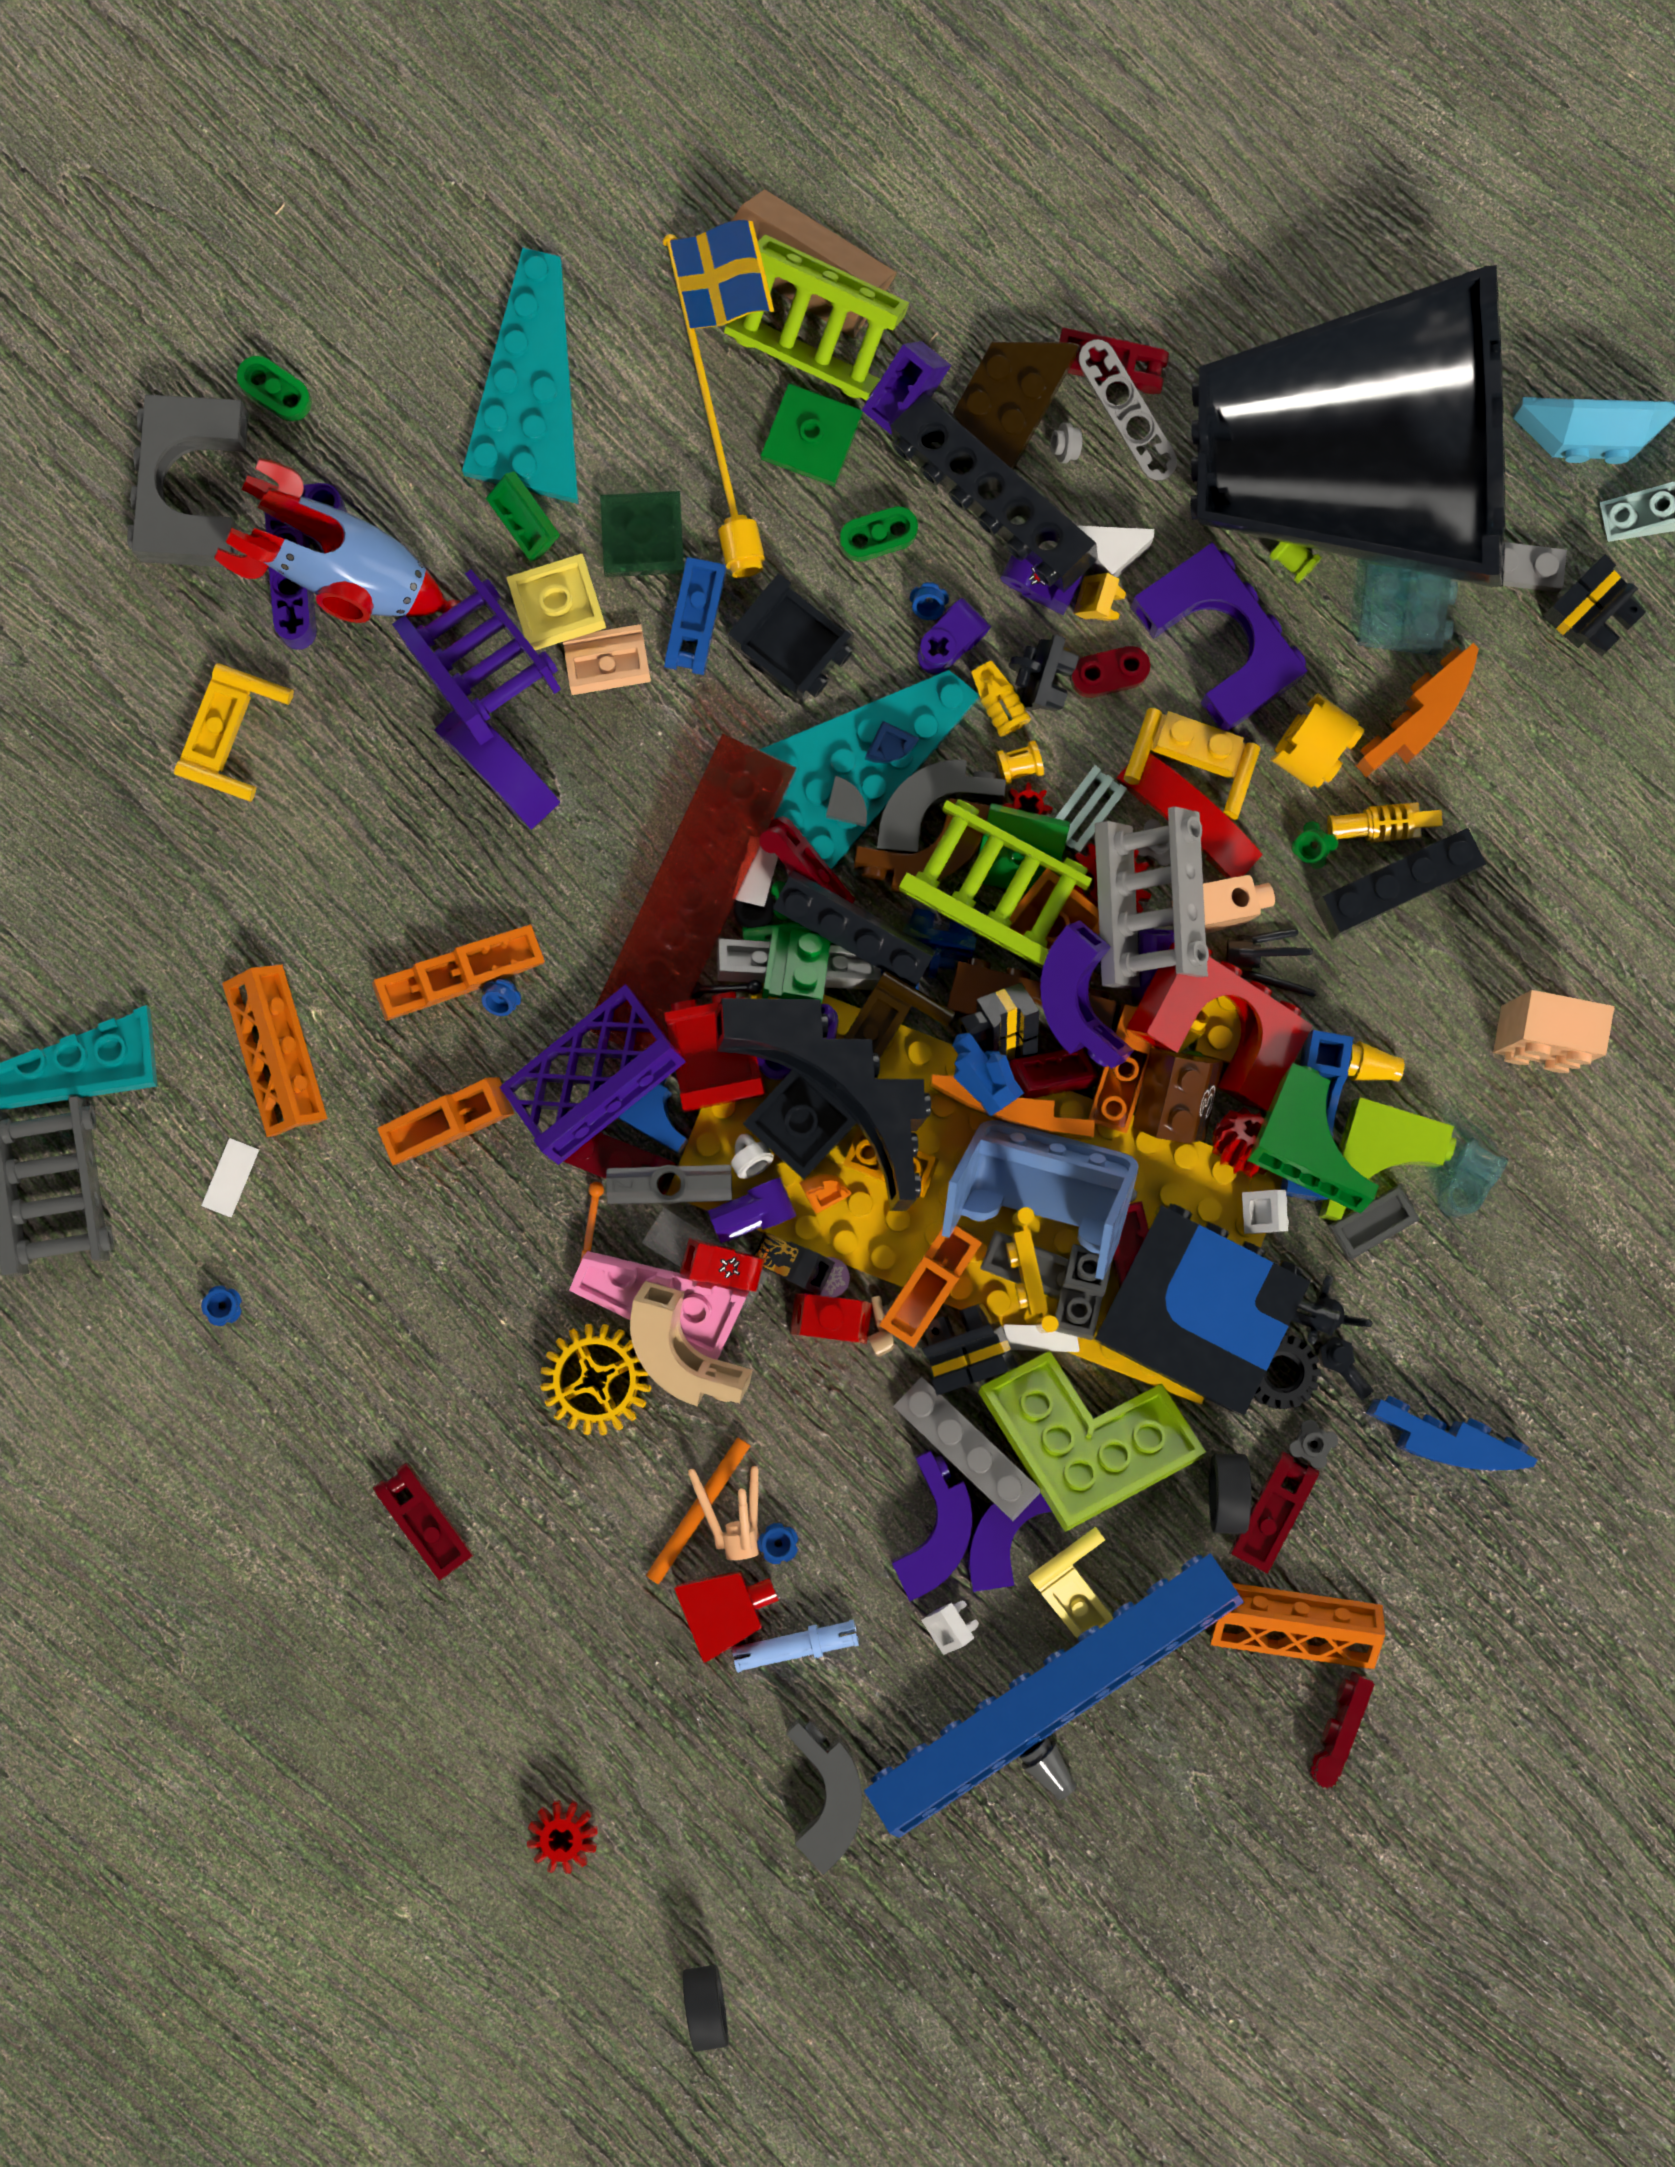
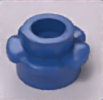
(929, 608)
(500, 997)
(211, 1308)
(778, 1532)

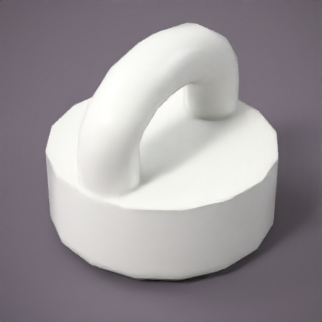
(750, 1159)

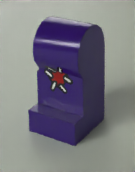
(1022, 578)

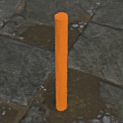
(696, 1513)

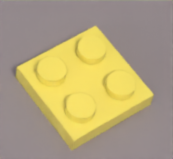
(556, 602)

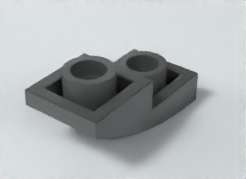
(1080, 1294)

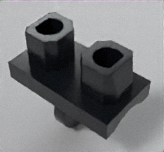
(1038, 670)

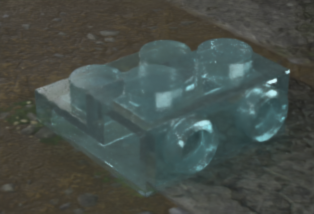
(1406, 610)

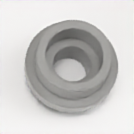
(1066, 443)

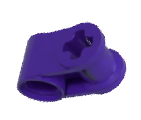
(955, 633)

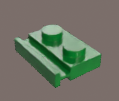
(796, 965)

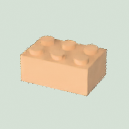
(1553, 1031)

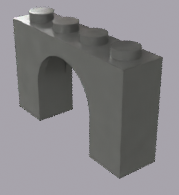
(170, 430)

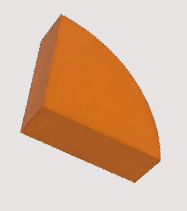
(824, 1191)

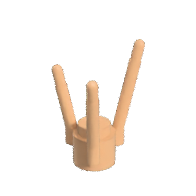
(742, 1535)

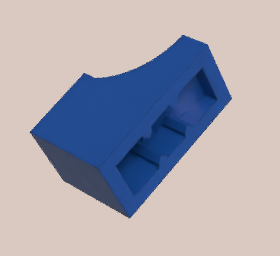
(652, 1118)

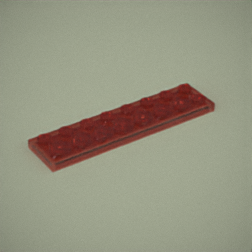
(697, 883)

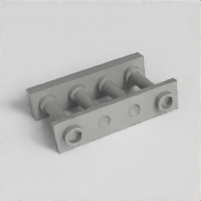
(1117, 898)

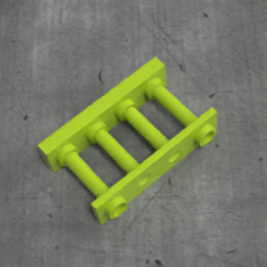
(845, 295)
(960, 905)

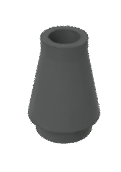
(1048, 1768)

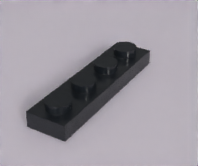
(853, 929)

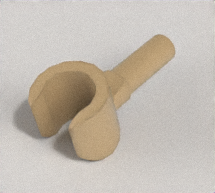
(882, 1341)

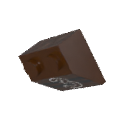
(1177, 1096)

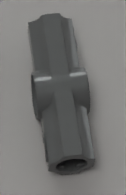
(640, 1184)

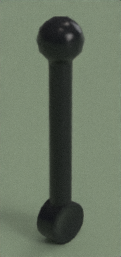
(753, 988)

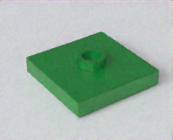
(811, 435)
(1034, 829)

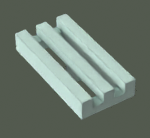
(1107, 782)

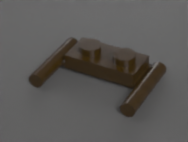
(888, 1008)

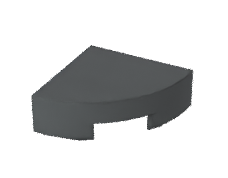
(846, 803)

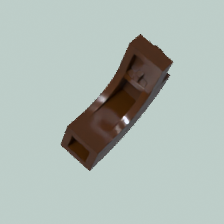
(878, 863)

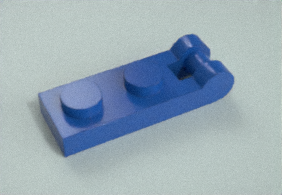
(695, 614)

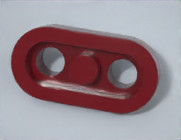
(1111, 671)

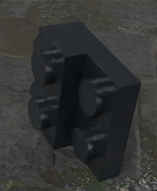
(800, 1123)

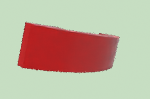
(1221, 839)

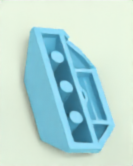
(1593, 427)

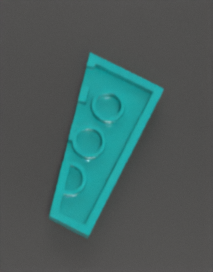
(94, 1063)

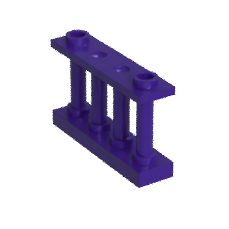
(458, 687)

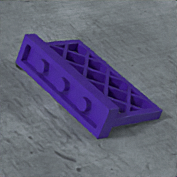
(603, 1102)

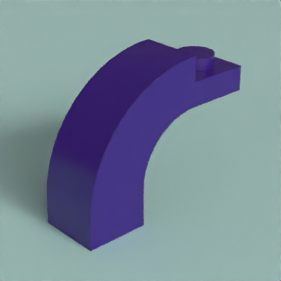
(501, 769)
(1066, 996)
(991, 1544)
(944, 1548)

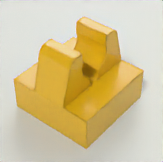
(1097, 597)

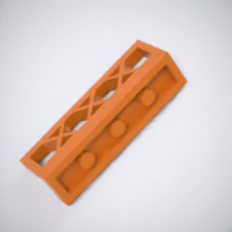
(279, 1046)
(1302, 1618)

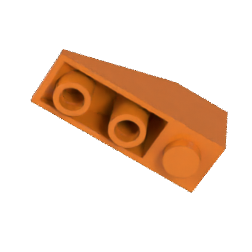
(1121, 1086)

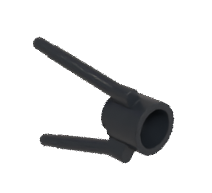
(1247, 954)
(1324, 1300)

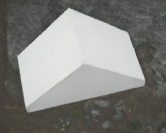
(1118, 547)

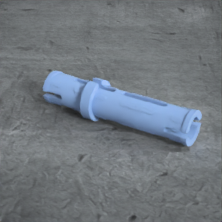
(795, 1645)

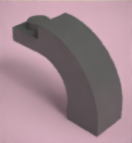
(926, 790)
(836, 1823)

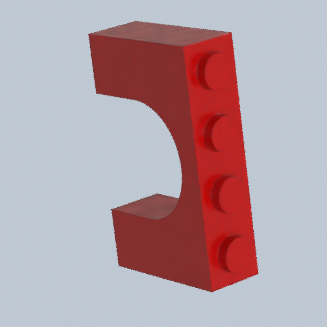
(1269, 1029)

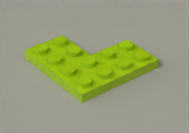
(1082, 1460)

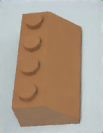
(790, 226)

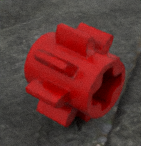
(1027, 797)

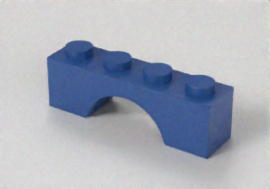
(1331, 1058)

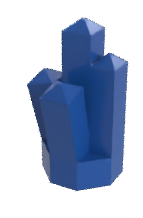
(985, 1074)

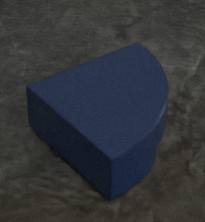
(890, 744)

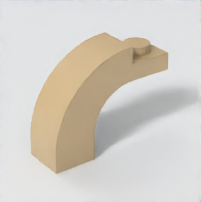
(671, 1358)

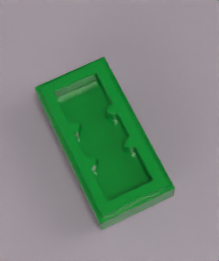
(522, 516)

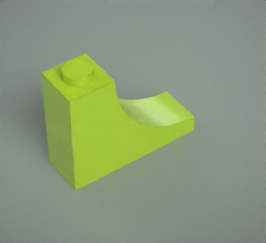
(1388, 1137)

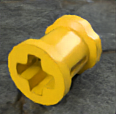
(1020, 762)

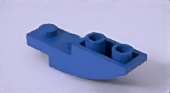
(1463, 1446)

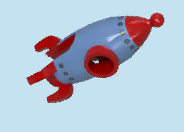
(360, 565)

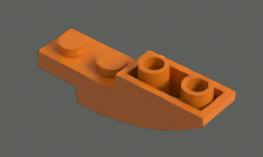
(1432, 706)

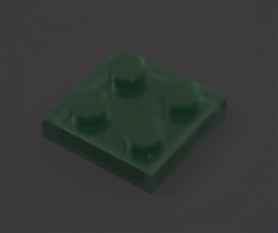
(642, 534)

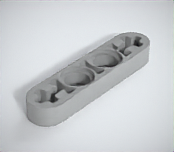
(1123, 413)

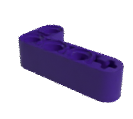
(303, 600)

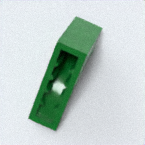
(1299, 1144)

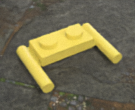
(1068, 1590)

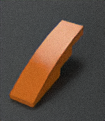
(458, 972)
(1025, 1112)

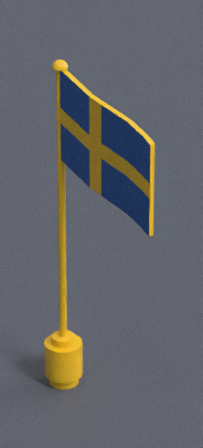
(717, 283)

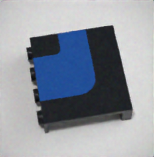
(1202, 1309)

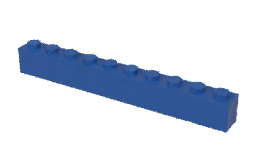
(1052, 1695)

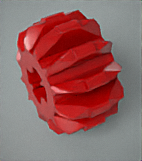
(1235, 1139)
(562, 1852)

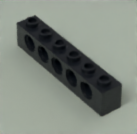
(929, 423)

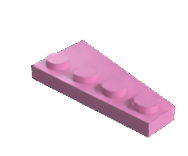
(706, 1308)

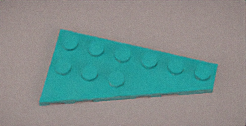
(527, 396)

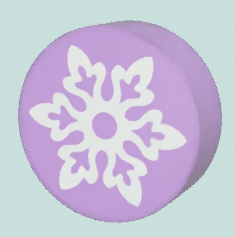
(837, 1280)

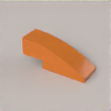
(445, 1120)
(930, 1284)

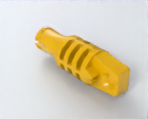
(1385, 823)

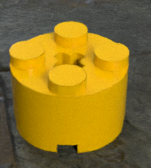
(1316, 741)

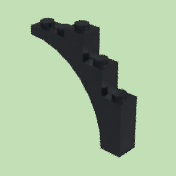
(884, 1109)

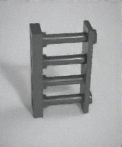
(14, 1250)

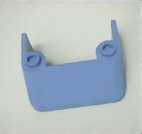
(1049, 1175)

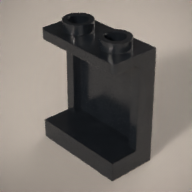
(791, 640)

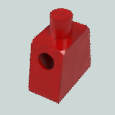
(831, 1318)
(723, 1610)

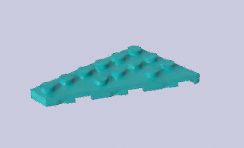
(840, 748)

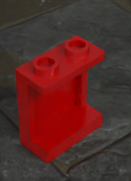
(708, 1075)

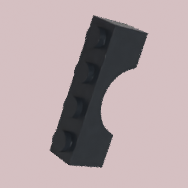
(1399, 883)

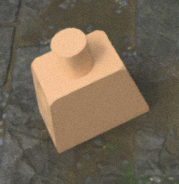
(1234, 902)

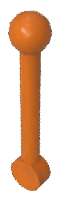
(596, 1190)

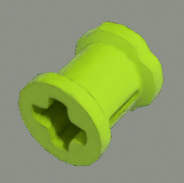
(1295, 559)

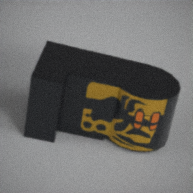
(794, 1262)

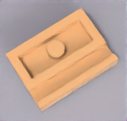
(606, 660)

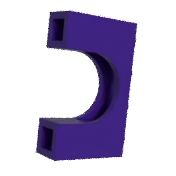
(1211, 584)

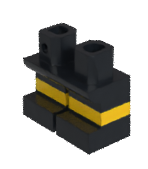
(1591, 602)
(1005, 1023)
(969, 1356)

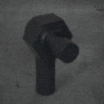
(1339, 1357)

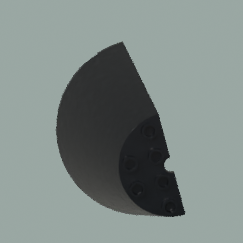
(1367, 435)

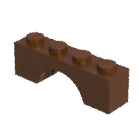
(977, 980)

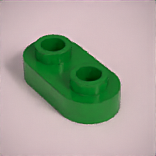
(275, 390)
(877, 532)

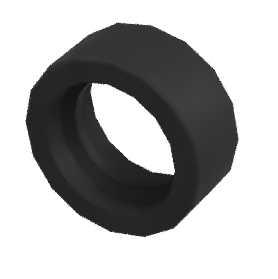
(1229, 1493)
(705, 2008)

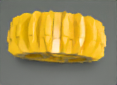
(564, 1395)

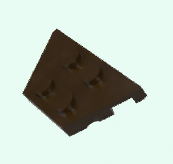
(1013, 393)

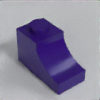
(911, 373)

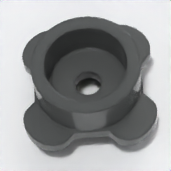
(1302, 1448)

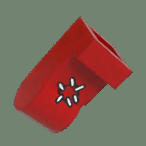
(721, 1265)

